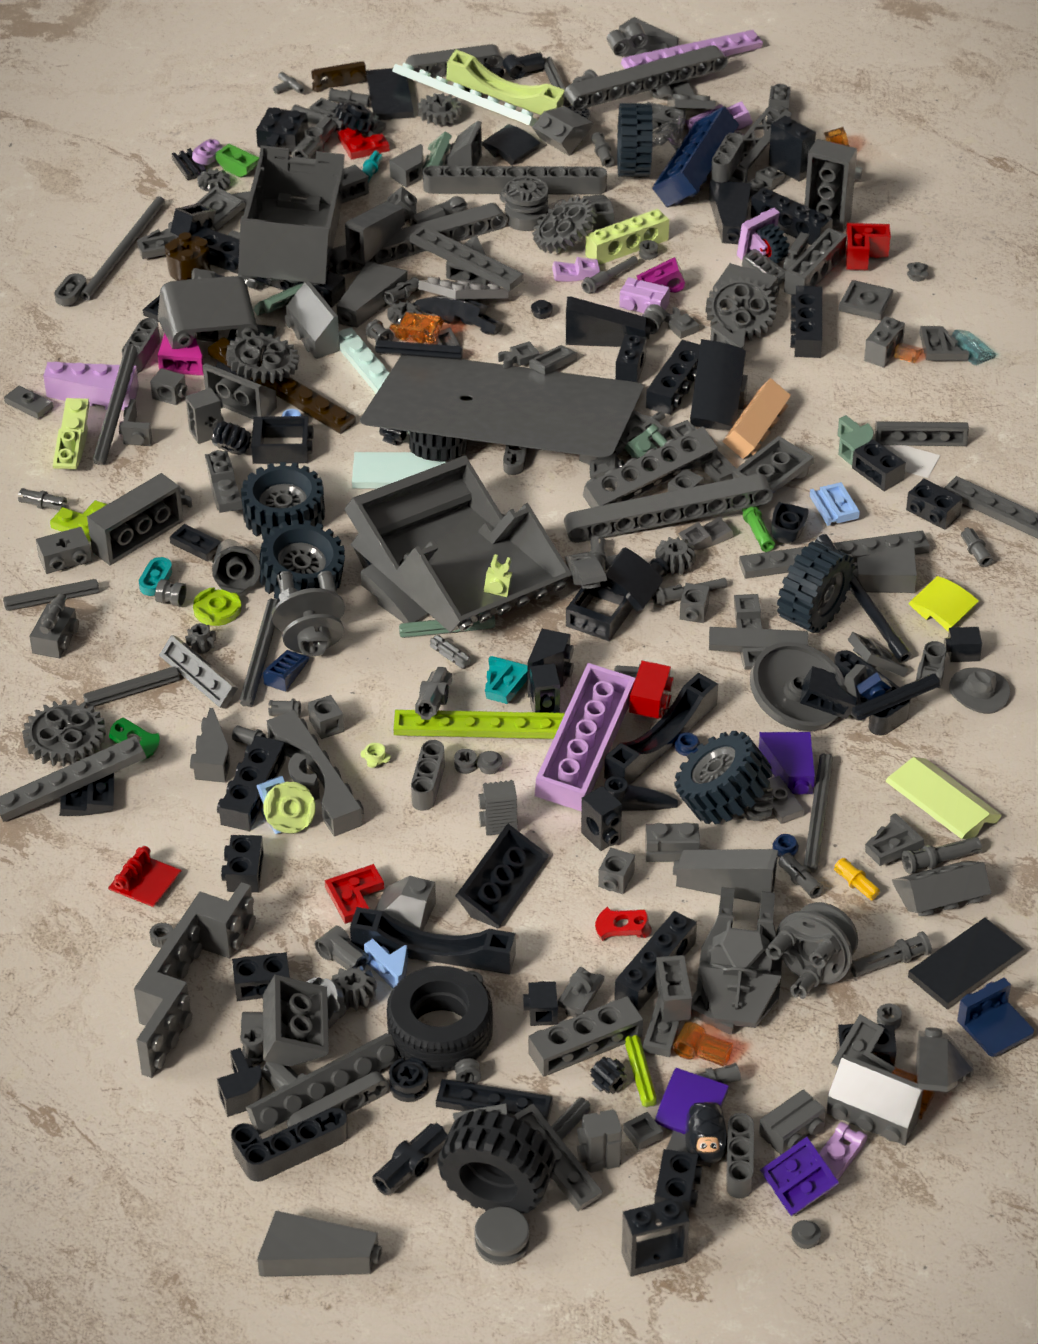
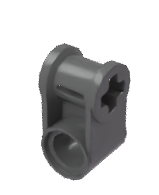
(932, 660)
(252, 1036)

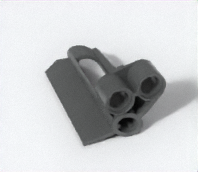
(635, 42)

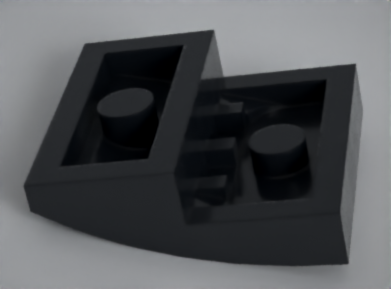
(511, 144)
(633, 578)
(89, 799)

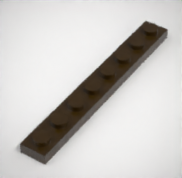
(297, 395)

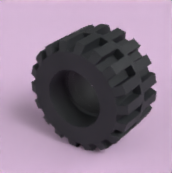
(436, 447)

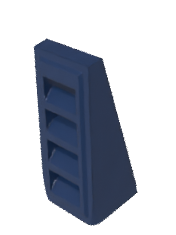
(272, 675)

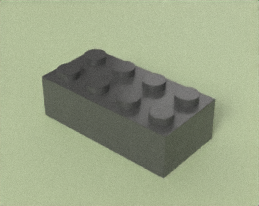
(831, 181)
(135, 518)

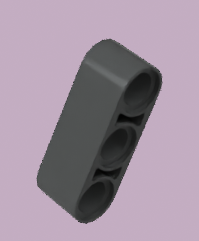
(727, 157)
(145, 339)
(427, 775)
(740, 1142)

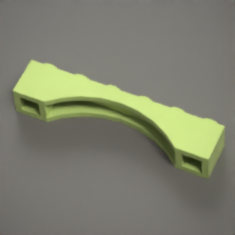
(469, 72)

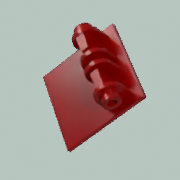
(144, 878)

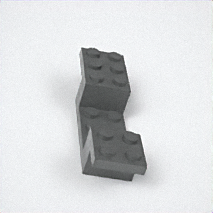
(161, 995)

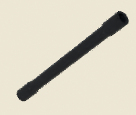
(894, 642)

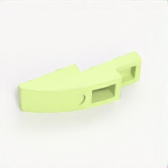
(72, 434)

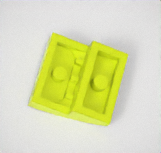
(943, 602)

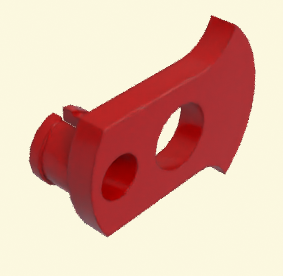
(608, 918)

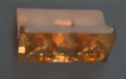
(418, 328)

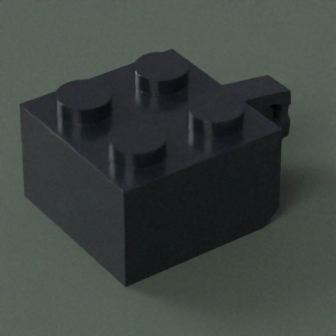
(281, 128)

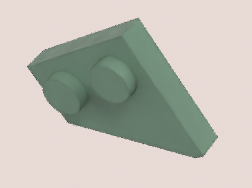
(438, 148)

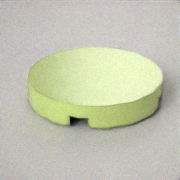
(289, 807)

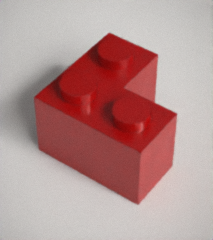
(866, 241)
(651, 689)

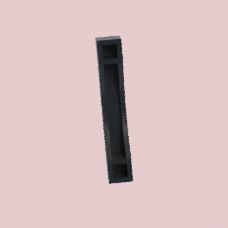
(690, 706)
(485, 950)

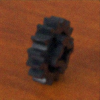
(356, 116)

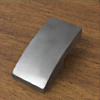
(707, 535)

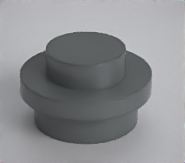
(489, 762)
(806, 1234)

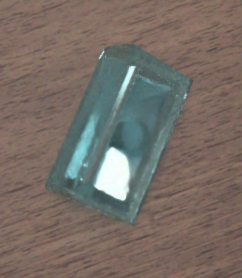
(977, 349)

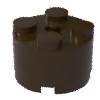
(185, 254)

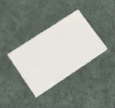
(917, 460)

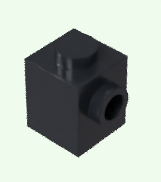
(963, 644)
(541, 1003)

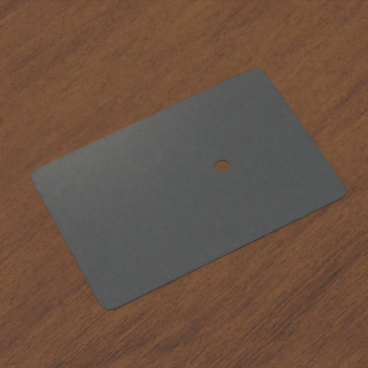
(507, 405)

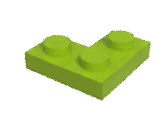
(69, 519)

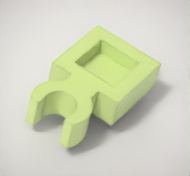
(498, 577)

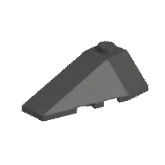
(940, 1061)

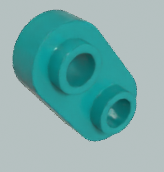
(156, 569)

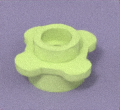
(375, 754)

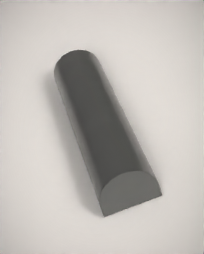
(921, 433)

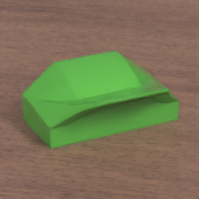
(236, 160)

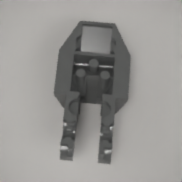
(734, 967)

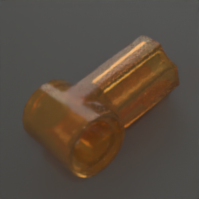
(695, 1042)

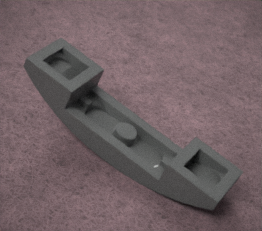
(748, 616)

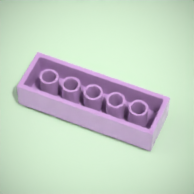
(584, 736)

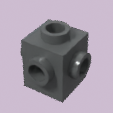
(405, 199)

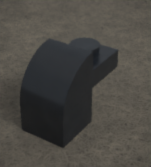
(242, 1086)

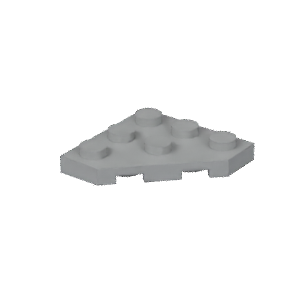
(462, 289)

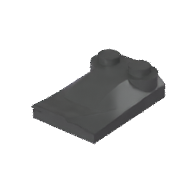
(778, 462)

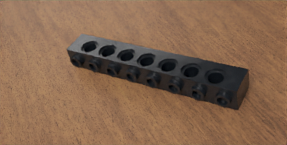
(225, 255)

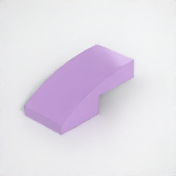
(575, 272)

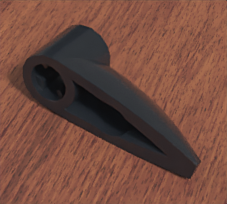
(638, 798)

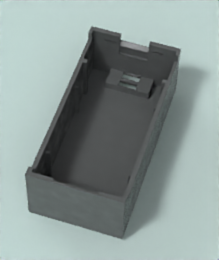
(288, 234)

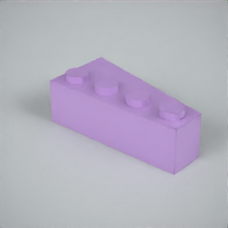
(86, 382)

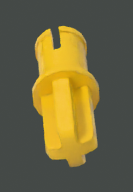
(856, 878)

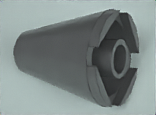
(235, 567)

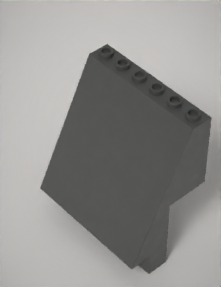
(440, 536)

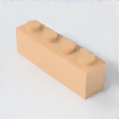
(757, 418)

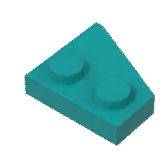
(504, 679)

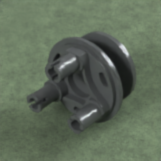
(310, 615)
(815, 945)

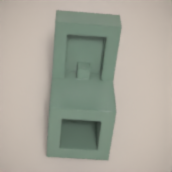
(852, 437)

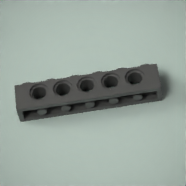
(663, 471)

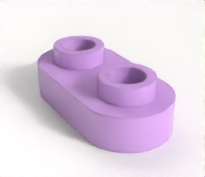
(205, 152)

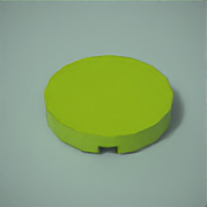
(216, 607)

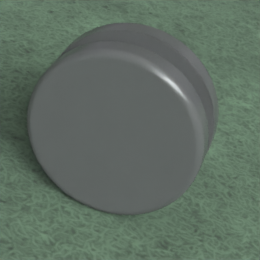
(502, 1235)

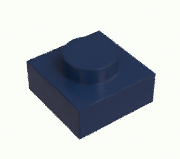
(874, 686)

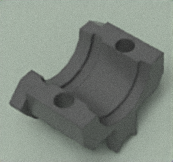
(298, 772)

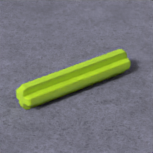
(640, 1071)

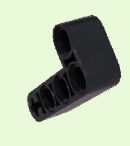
(886, 720)
(298, 1141)

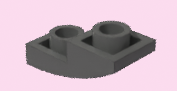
(767, 177)

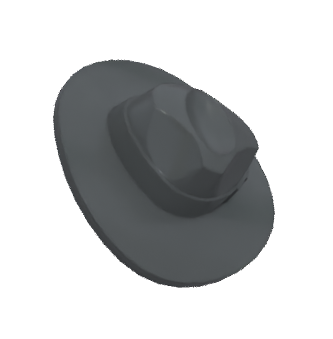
(980, 689)

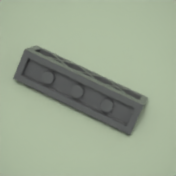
(762, 143)

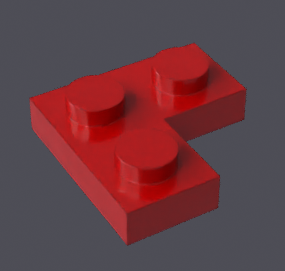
(360, 147)
(349, 888)

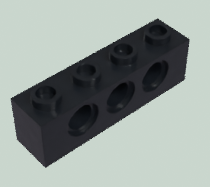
(793, 216)
(806, 321)
(674, 378)
(242, 799)
(638, 979)

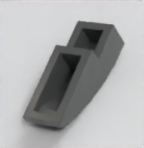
(391, 596)

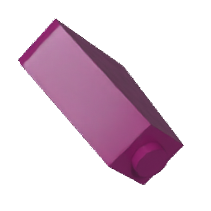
(181, 360)

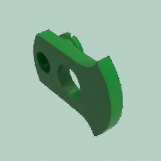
(149, 741)

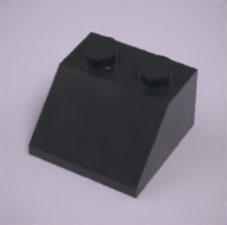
(550, 649)

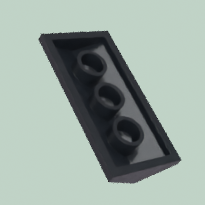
(501, 877)

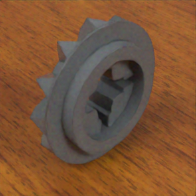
(213, 178)
(395, 312)

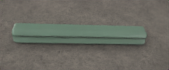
(433, 627)

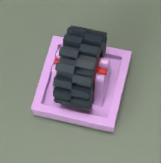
(764, 235)

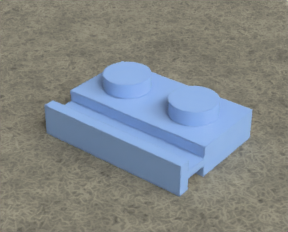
(834, 503)

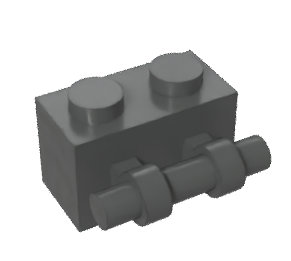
(54, 629)

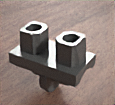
(580, 992)

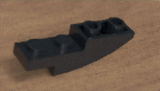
(453, 310)

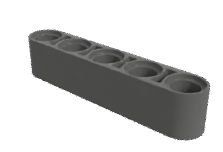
(426, 60)

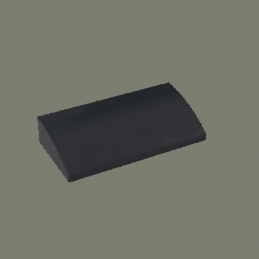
(717, 385)

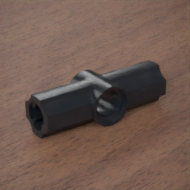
(410, 1159)

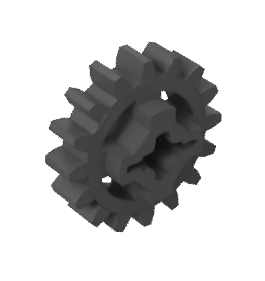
(439, 109)

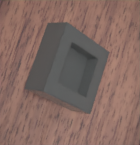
(643, 1130)

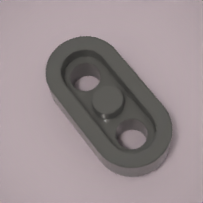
(70, 289)

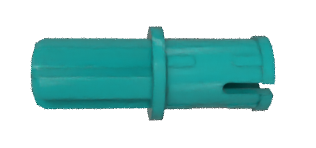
(371, 166)

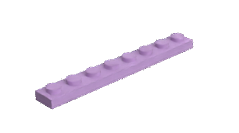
(728, 44)

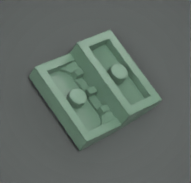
(276, 301)

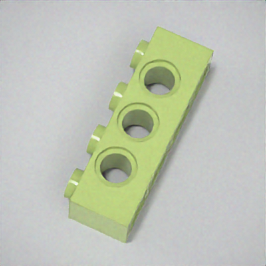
(625, 236)

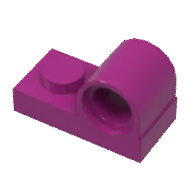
(665, 274)

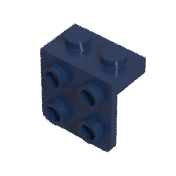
(992, 1019)

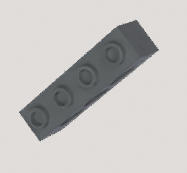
(816, 261)
(584, 1036)

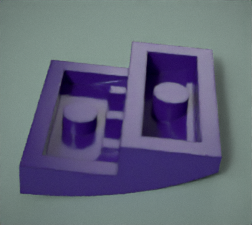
(684, 1091)
(799, 1176)

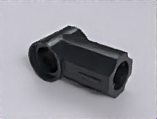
(519, 66)

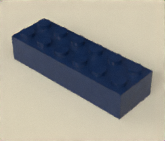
(694, 157)

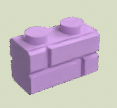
(638, 295)

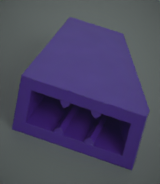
(790, 758)

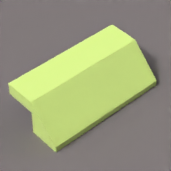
(942, 797)

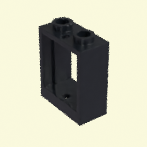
(281, 428)
(592, 622)
(670, 1247)

